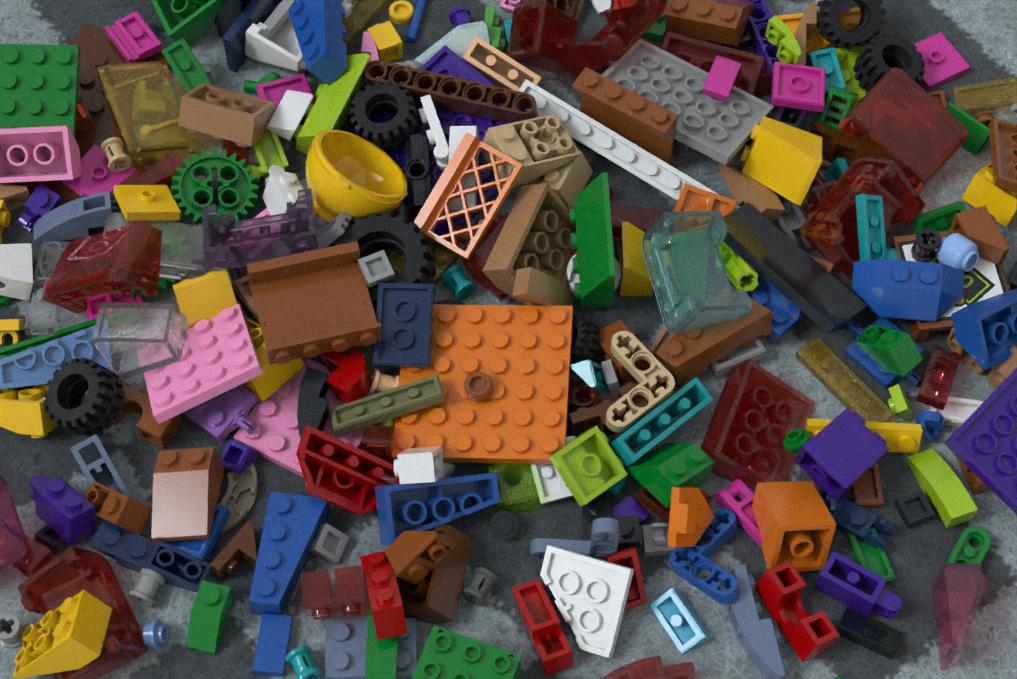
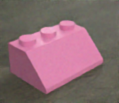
(38, 154)

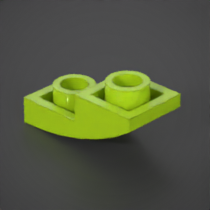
(783, 38)

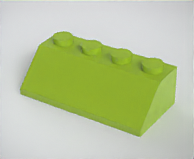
(332, 102)

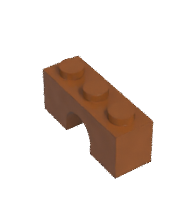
(147, 426)

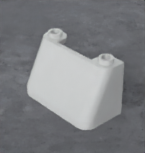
(276, 40)

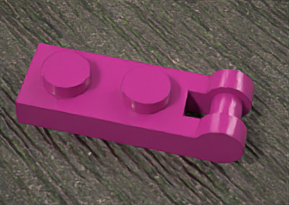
(742, 510)

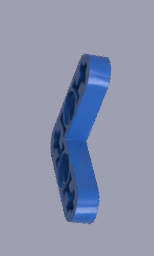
(699, 560)

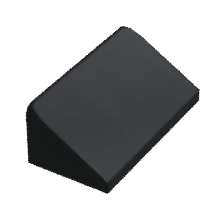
(869, 633)

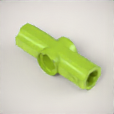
(738, 270)

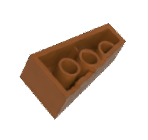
(693, 351)

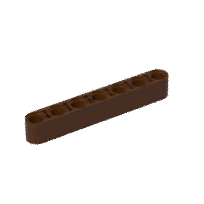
(464, 90)

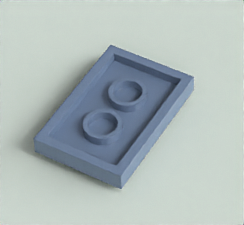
(348, 645)

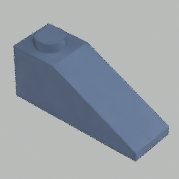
(97, 464)

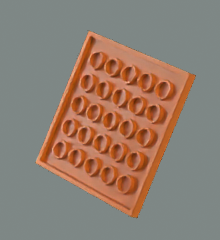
(529, 365)

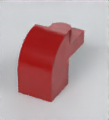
(349, 375)

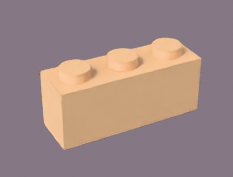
(498, 66)

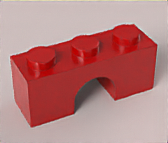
(781, 593)
(383, 596)

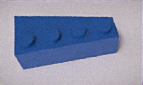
(321, 36)
(432, 503)
(284, 549)

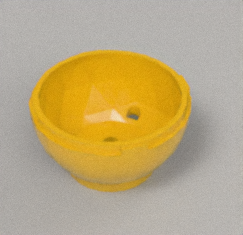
(352, 176)

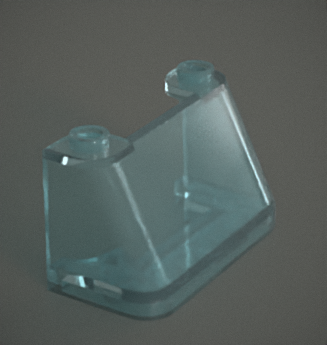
(690, 272)

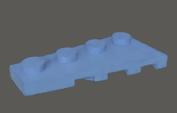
(38, 364)

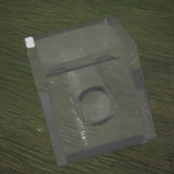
(139, 336)

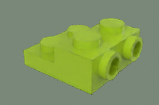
(588, 465)

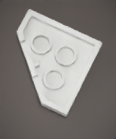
(588, 595)

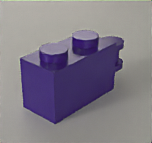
(63, 508)
(857, 587)

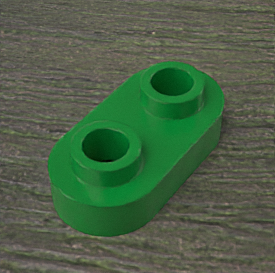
(964, 552)

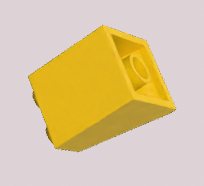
(782, 158)

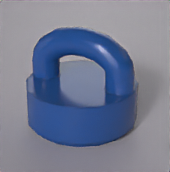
(931, 423)

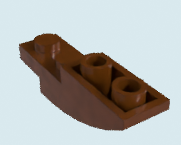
(839, 145)
(586, 418)

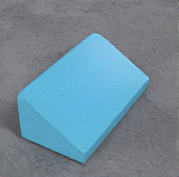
(680, 620)

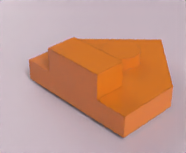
(688, 517)

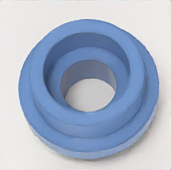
(155, 634)

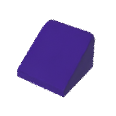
(238, 456)

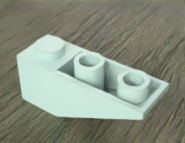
(457, 40)

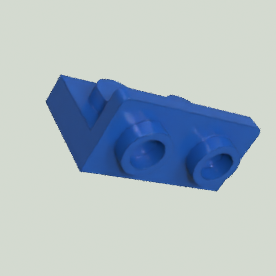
(784, 312)

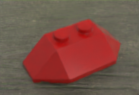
(341, 471)

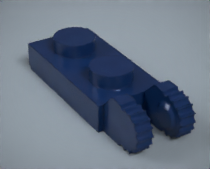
(858, 521)

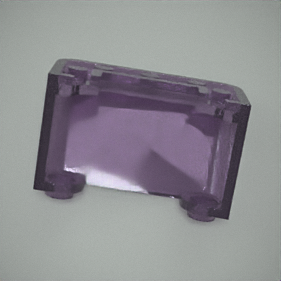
(238, 243)

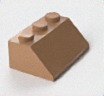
(225, 114)

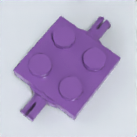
(225, 413)

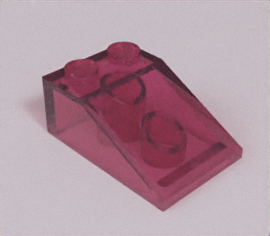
(955, 601)

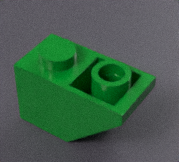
(890, 349)

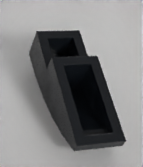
(312, 405)

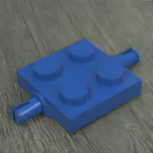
(868, 365)

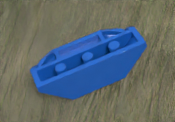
(907, 288)

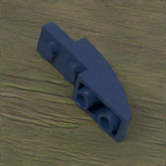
(139, 552)

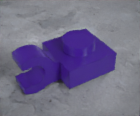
(39, 204)

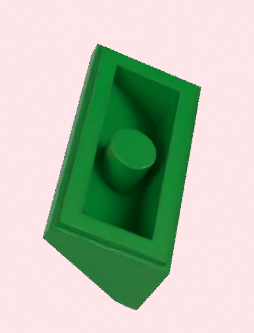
(977, 131)

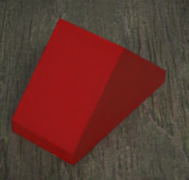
(636, 593)

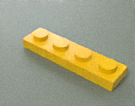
(898, 436)

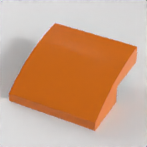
(696, 199)

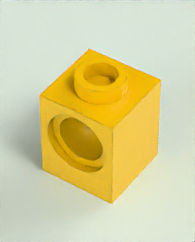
(386, 41)

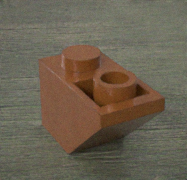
(982, 229)
(118, 508)
(417, 553)

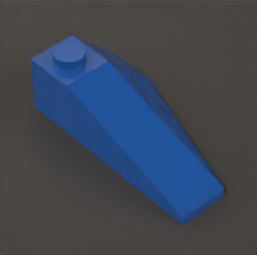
(988, 328)

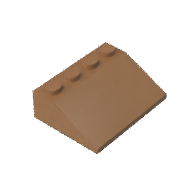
(533, 236)

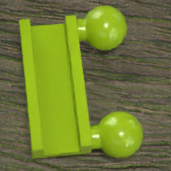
(268, 153)

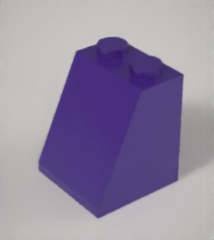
(841, 454)

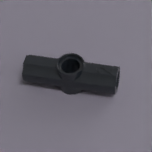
(417, 162)

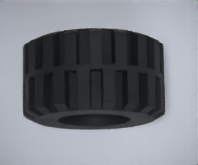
(861, 34)
(887, 53)
(379, 100)
(67, 391)

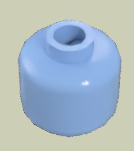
(958, 252)

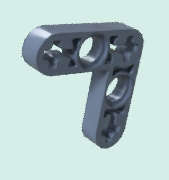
(602, 541)

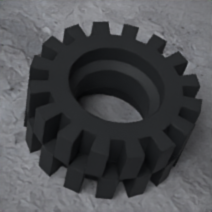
(584, 339)

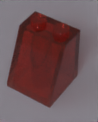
(535, 36)

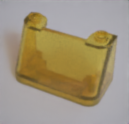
(145, 111)

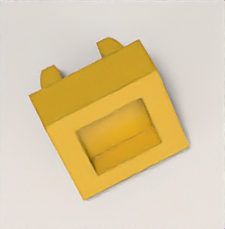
(10, 326)

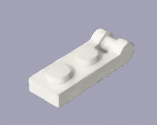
(435, 133)

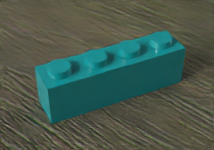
(660, 422)

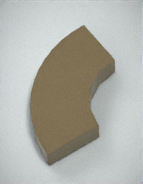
(240, 497)

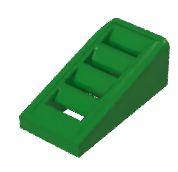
(843, 93)

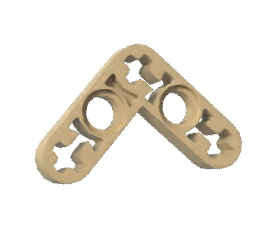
(647, 380)

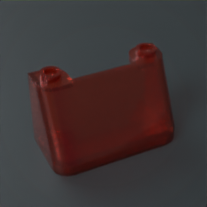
(625, 26)
(907, 126)
(833, 223)
(105, 264)
(88, 571)

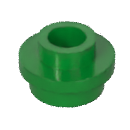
(796, 440)

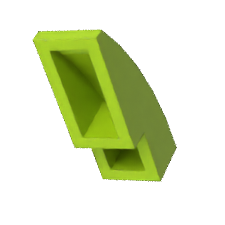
(942, 487)

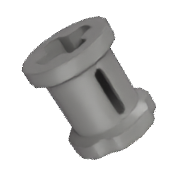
(146, 587)
(14, 638)

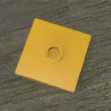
(146, 203)

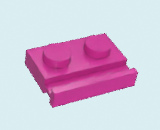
(133, 38)

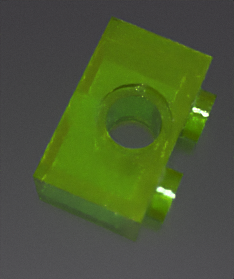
(520, 497)

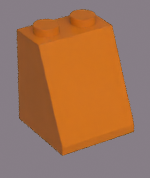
(800, 517)

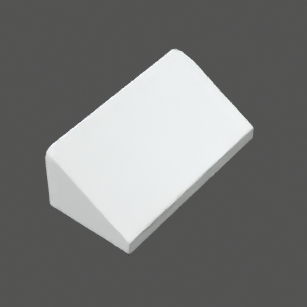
(289, 113)

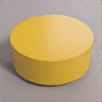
(401, 12)

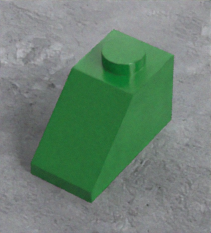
(209, 617)

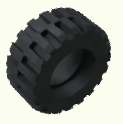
(395, 234)

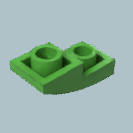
(494, 30)

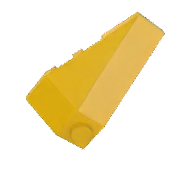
(25, 411)

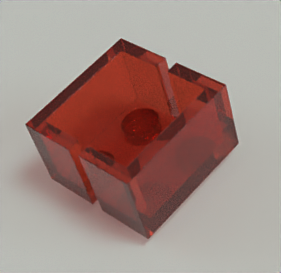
(318, 592)

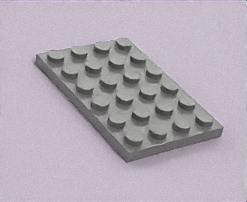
(703, 122)

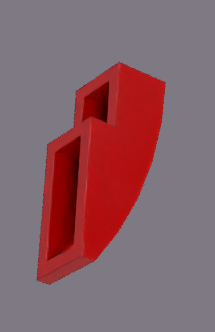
(543, 627)

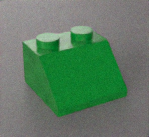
(672, 467)

